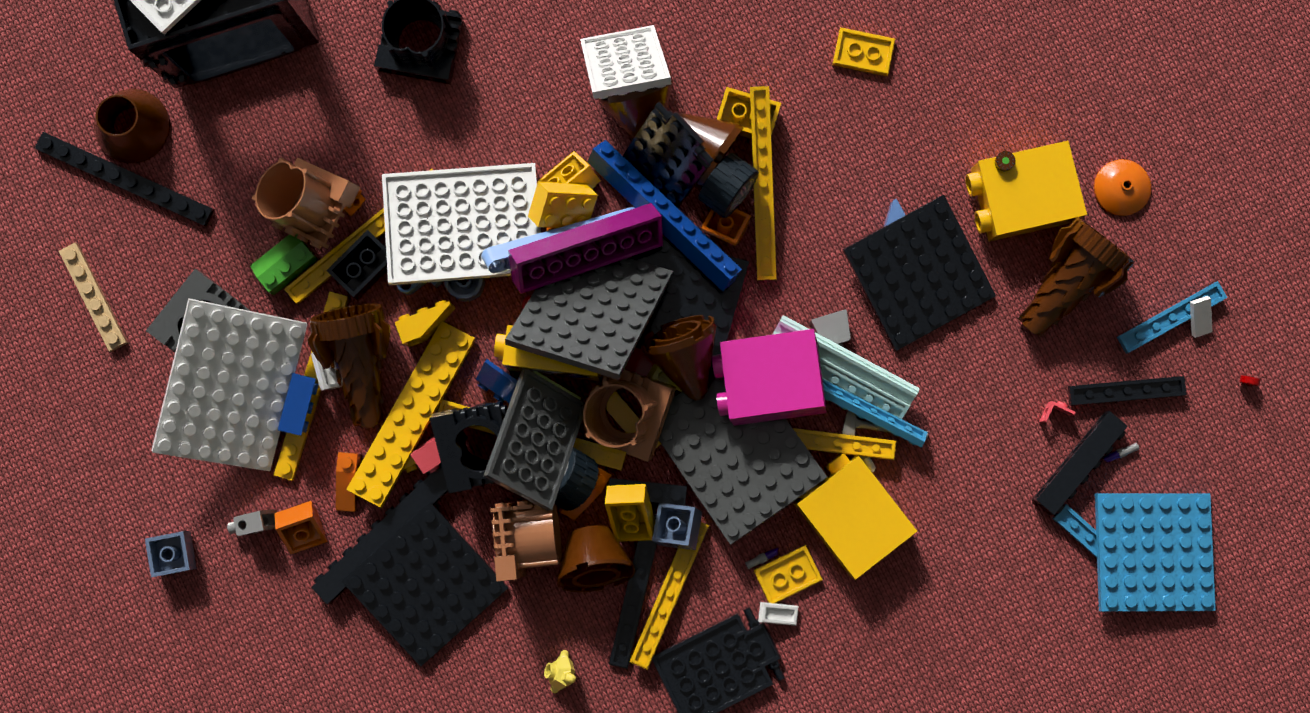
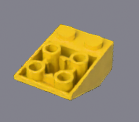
(422, 325)

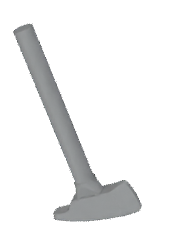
(852, 423)

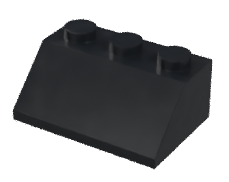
(360, 265)

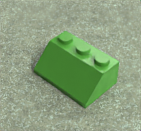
(283, 263)

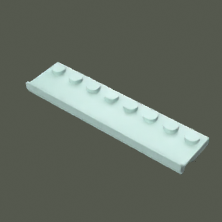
(858, 374)

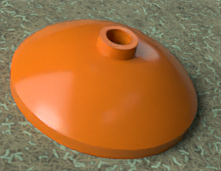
(1110, 188)

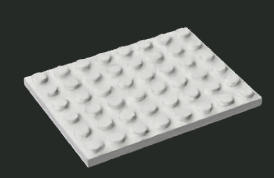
(449, 216)
(228, 385)

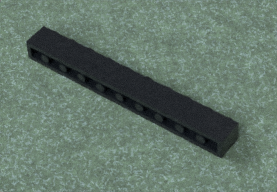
(431, 489)

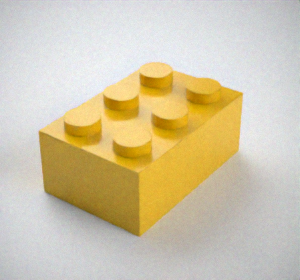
(737, 109)
(561, 204)
(630, 512)

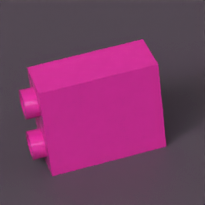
(770, 377)

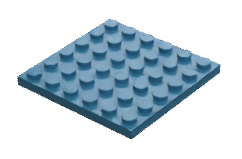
(1154, 552)

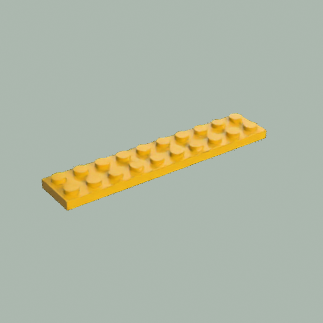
(411, 414)

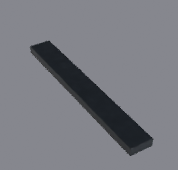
(633, 604)

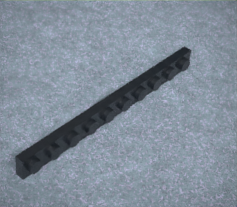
(124, 179)

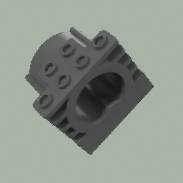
(197, 286)

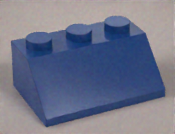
(496, 380)
(297, 404)

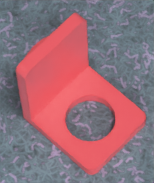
(1059, 406)

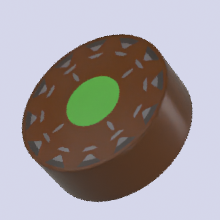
(1005, 161)

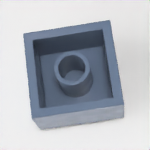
(677, 526)
(170, 553)

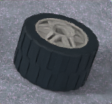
(728, 185)
(577, 481)

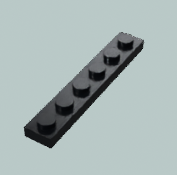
(1127, 390)

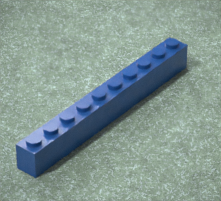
(675, 224)

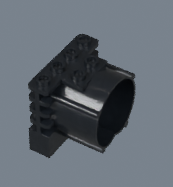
(431, 65)
(459, 466)

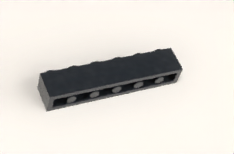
(1079, 463)

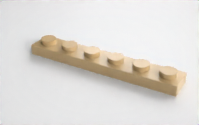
(93, 297)

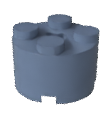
(468, 292)

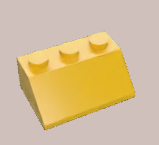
(572, 171)

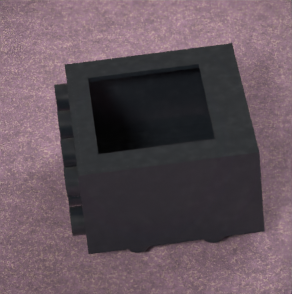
(217, 37)

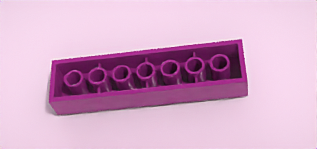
(585, 248)

